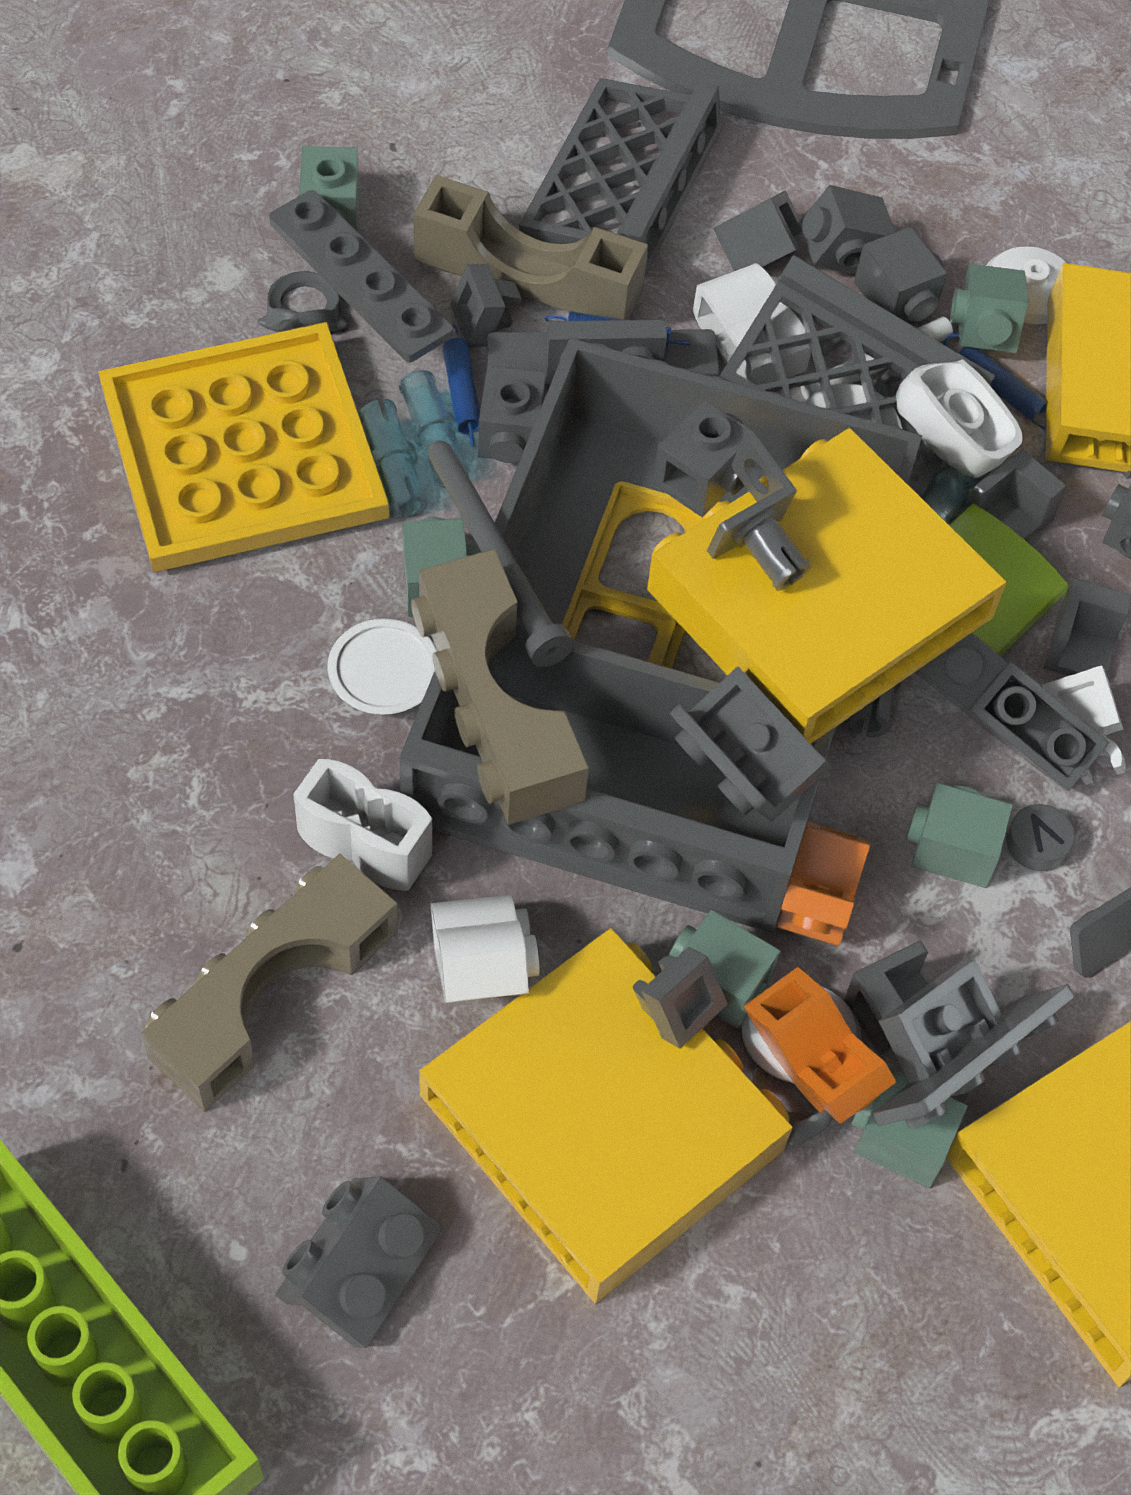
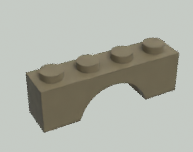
(589, 276)
(525, 751)
(329, 922)

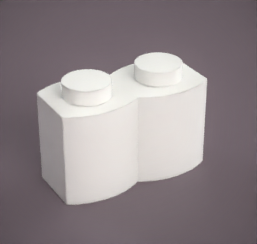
(729, 309)
(373, 827)
(483, 948)

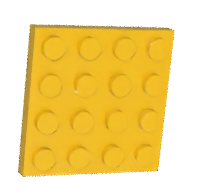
(242, 446)

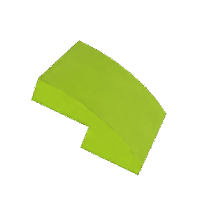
(1031, 580)

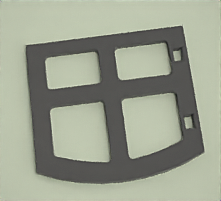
(780, 95)

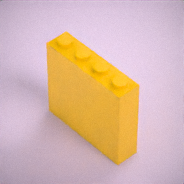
(1089, 368)
(875, 606)
(599, 1120)
(1059, 1189)

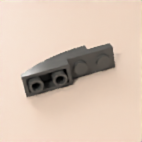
(1015, 710)

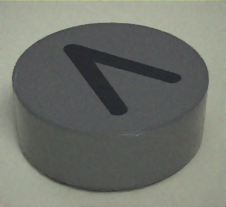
(1040, 837)

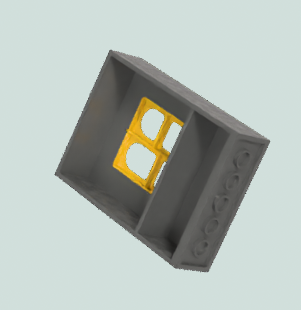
(648, 807)

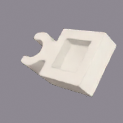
(1092, 700)

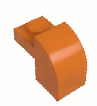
(823, 883)
(818, 1046)

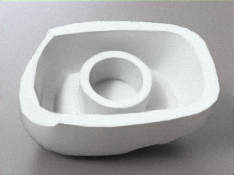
(959, 416)

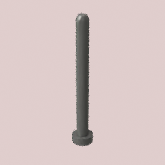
(546, 641)

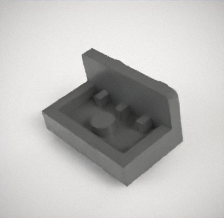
(752, 745)
(359, 1258)

